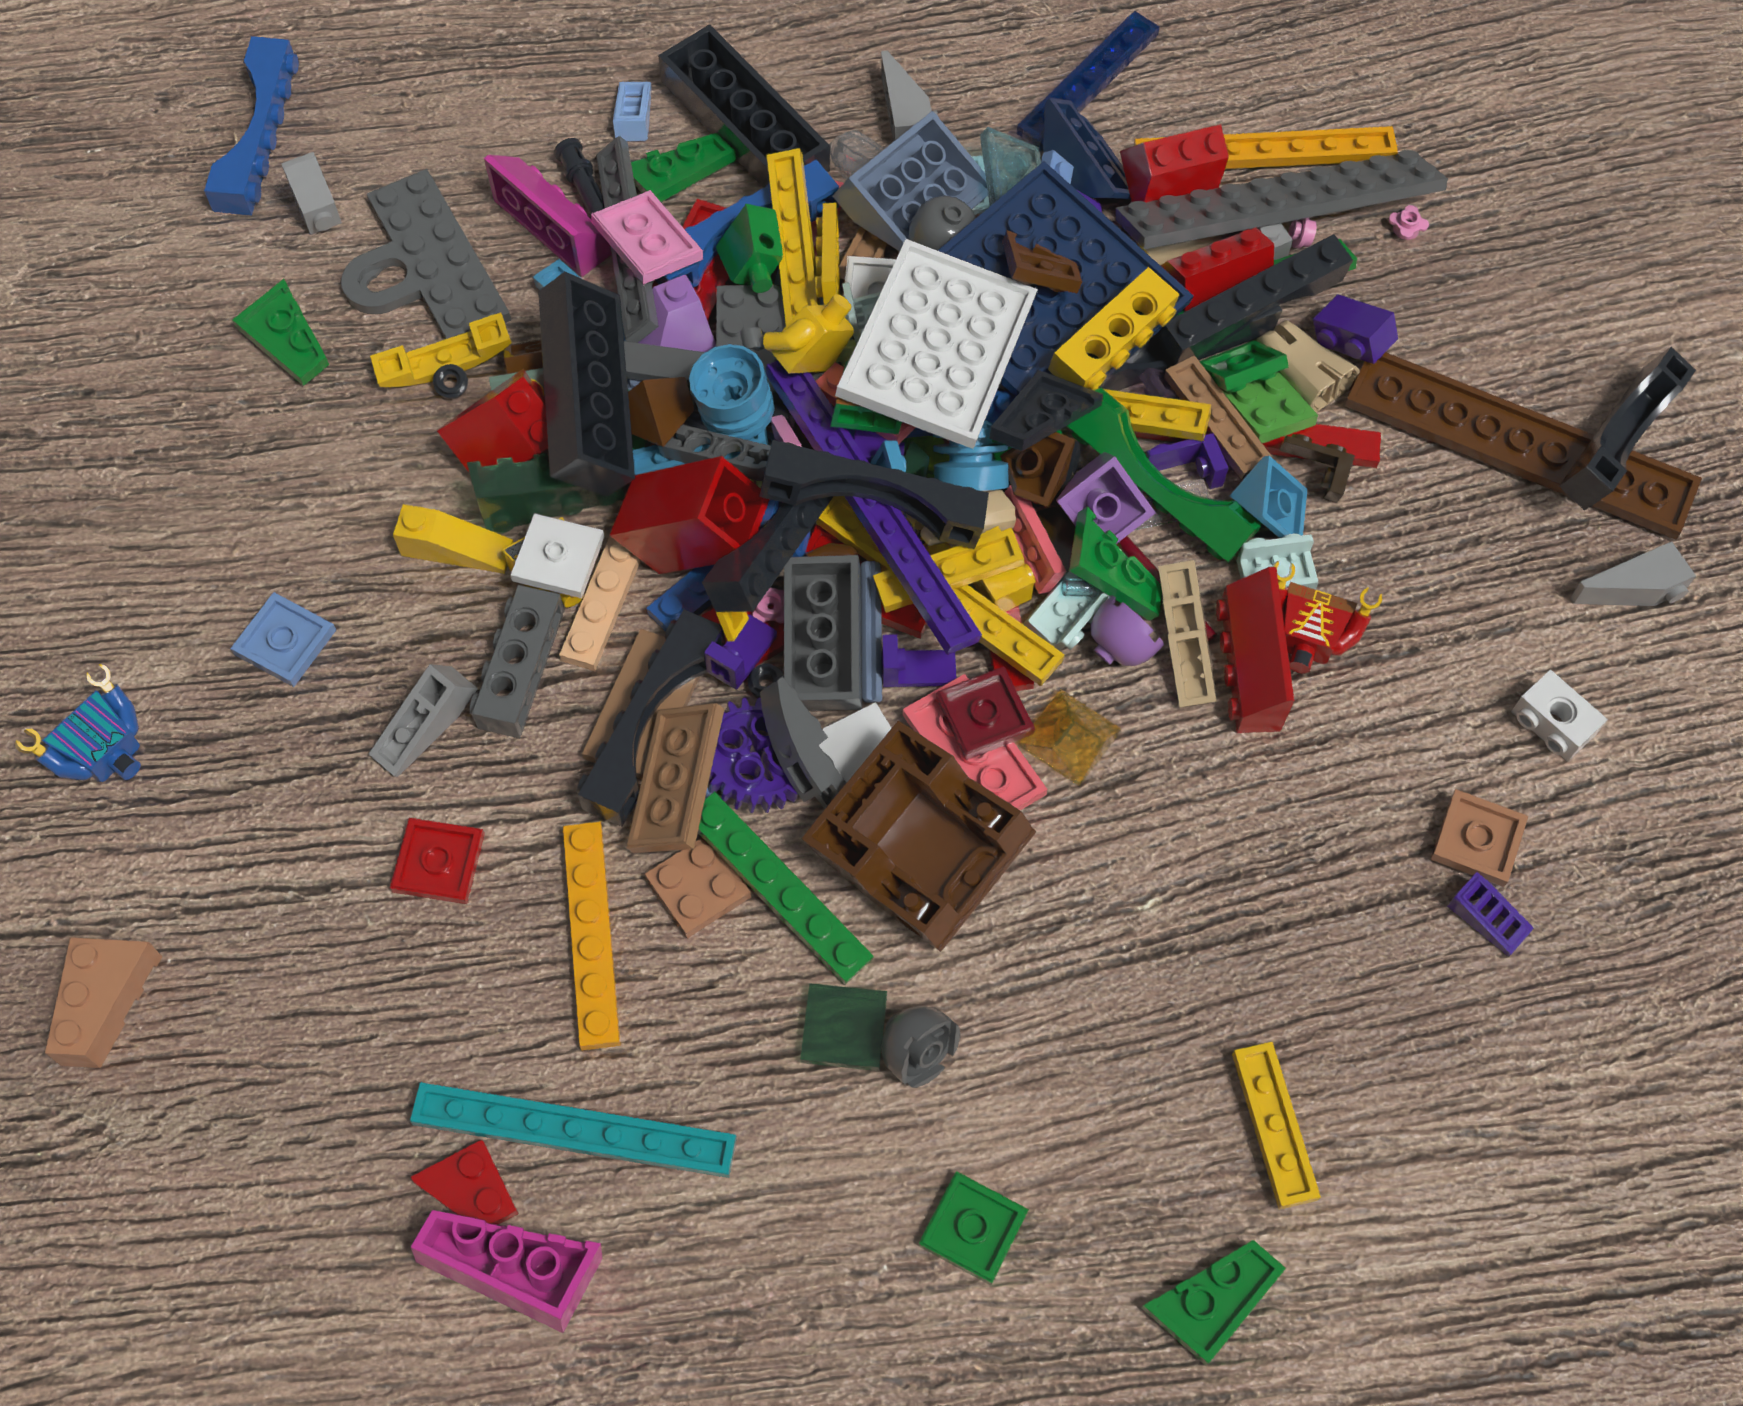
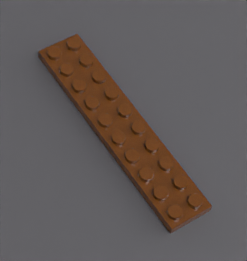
(1515, 439)

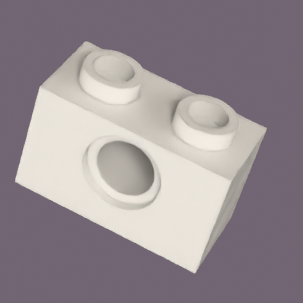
(1556, 697)

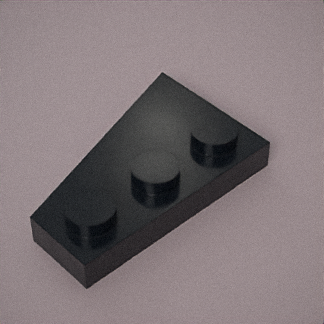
(1043, 409)

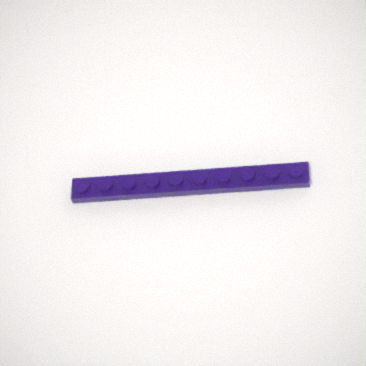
(883, 522)

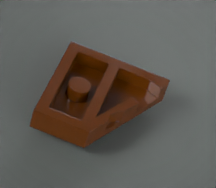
(1040, 266)

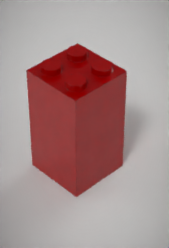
(689, 514)

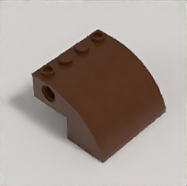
(919, 835)

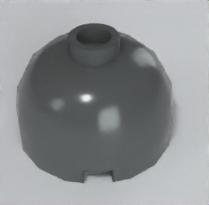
(939, 221)
(917, 1043)

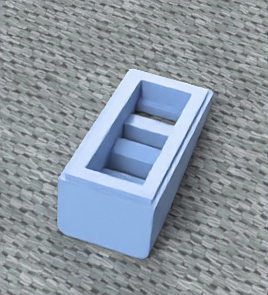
(632, 112)

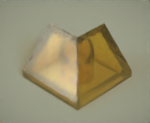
(1070, 737)

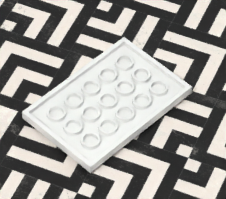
(937, 343)

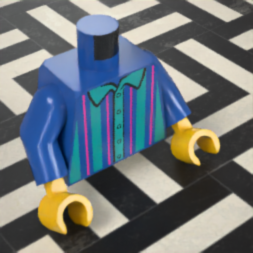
(92, 738)

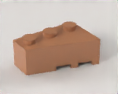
(94, 997)

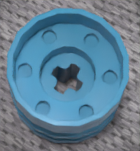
(732, 391)
(973, 466)

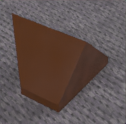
(659, 408)
(1040, 469)

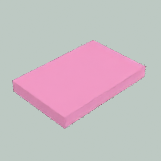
(647, 237)

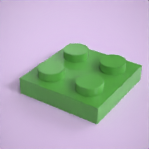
(1272, 408)

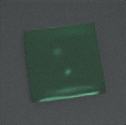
(843, 1027)

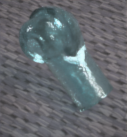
(1078, 587)

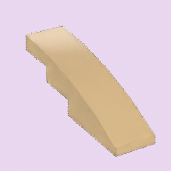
(1187, 634)

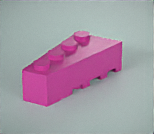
(512, 1266)

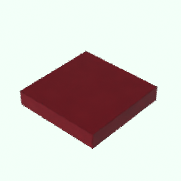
(985, 713)

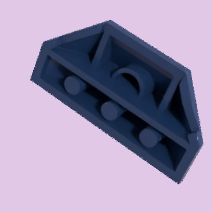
(1075, 139)

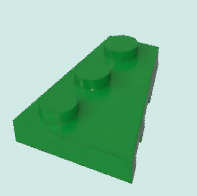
(680, 168)
(283, 333)
(1106, 567)
(1216, 1301)

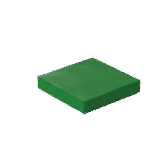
(973, 1228)

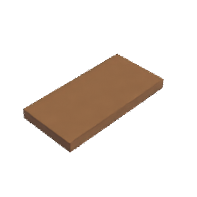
(634, 669)
(675, 778)

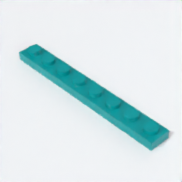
(574, 1130)

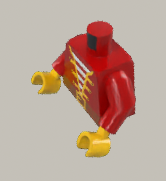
(1319, 622)

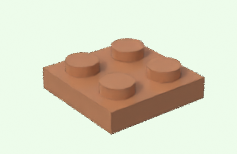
(1479, 837)
(697, 887)

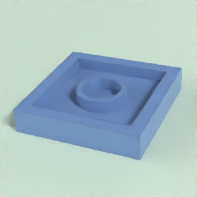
(283, 639)

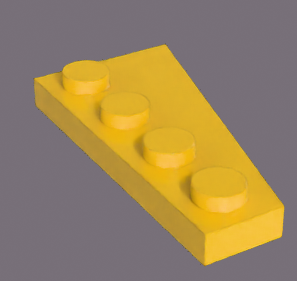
(827, 258)

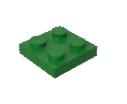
(1244, 364)

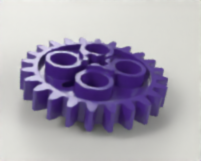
(731, 763)

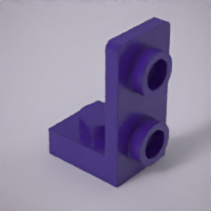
(1206, 453)
(739, 657)
(915, 667)

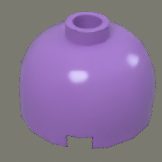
(1122, 635)

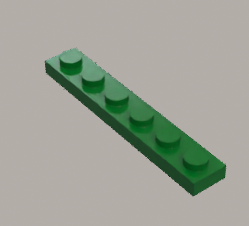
(782, 890)

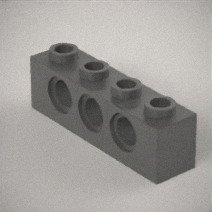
(509, 713)

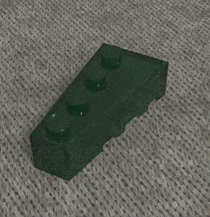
(516, 491)

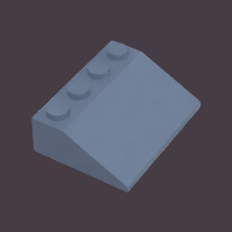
(905, 175)

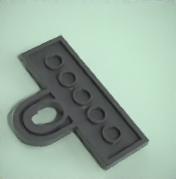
(434, 254)

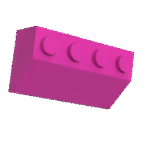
(546, 213)

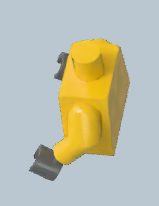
(810, 339)

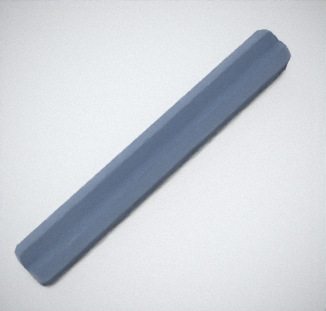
(871, 634)

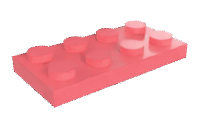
(999, 770)

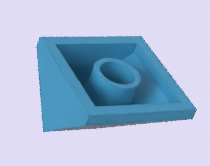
(1273, 497)

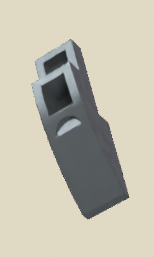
(796, 743)

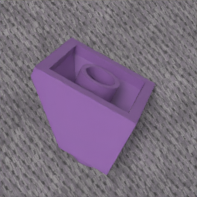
(680, 318)
(1109, 494)

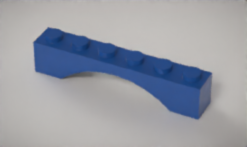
(237, 176)
(710, 231)

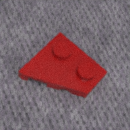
(469, 1185)

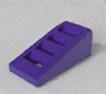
(1489, 895)

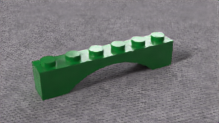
(1216, 522)

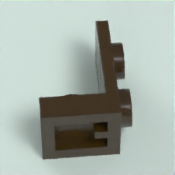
(1333, 455)

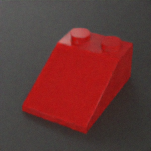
(500, 424)

